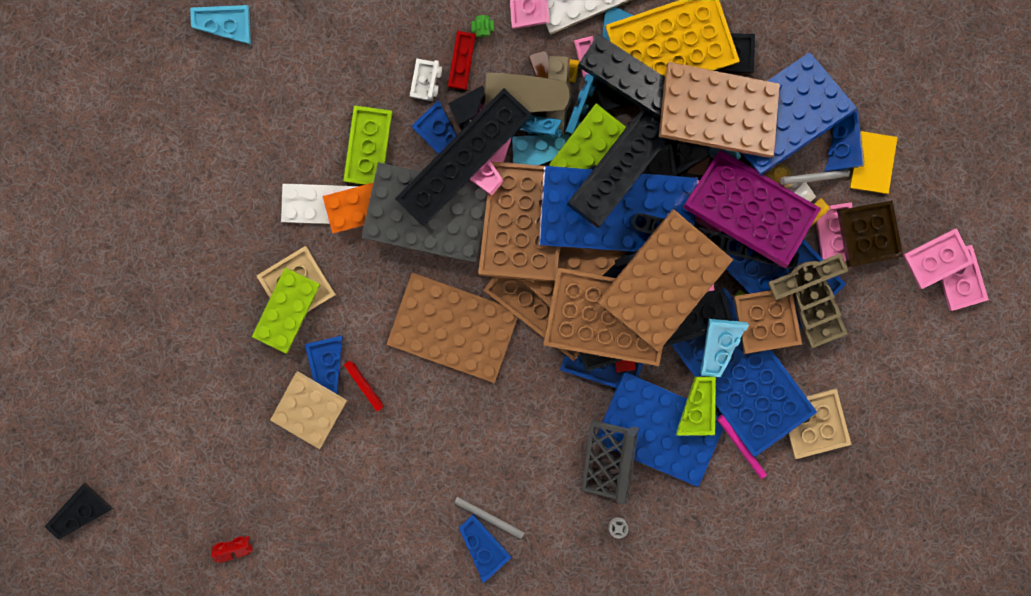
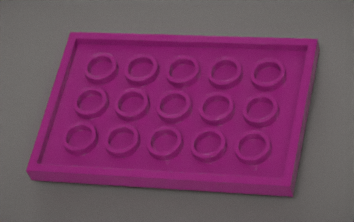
(752, 208)

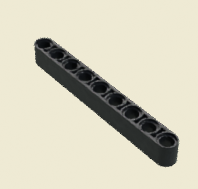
(722, 240)

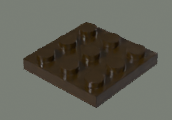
(869, 233)

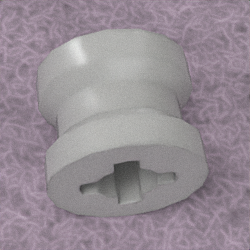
(620, 530)

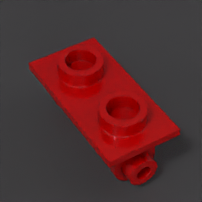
(223, 551)

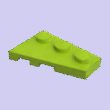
(699, 410)

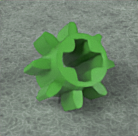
(482, 26)

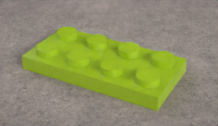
(590, 140)
(367, 144)
(286, 310)

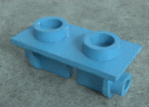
(543, 125)

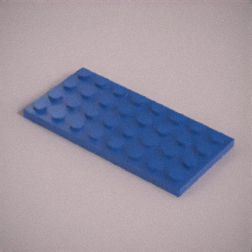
(648, 195)
(752, 392)

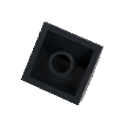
(467, 106)

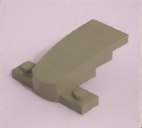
(537, 93)
(814, 298)

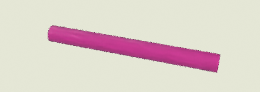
(741, 446)

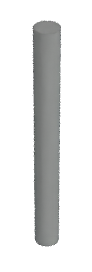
(814, 177)
(488, 517)

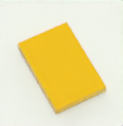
(878, 163)

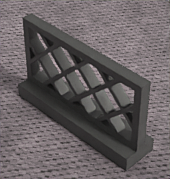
(626, 461)

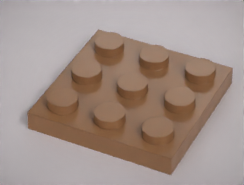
(770, 321)

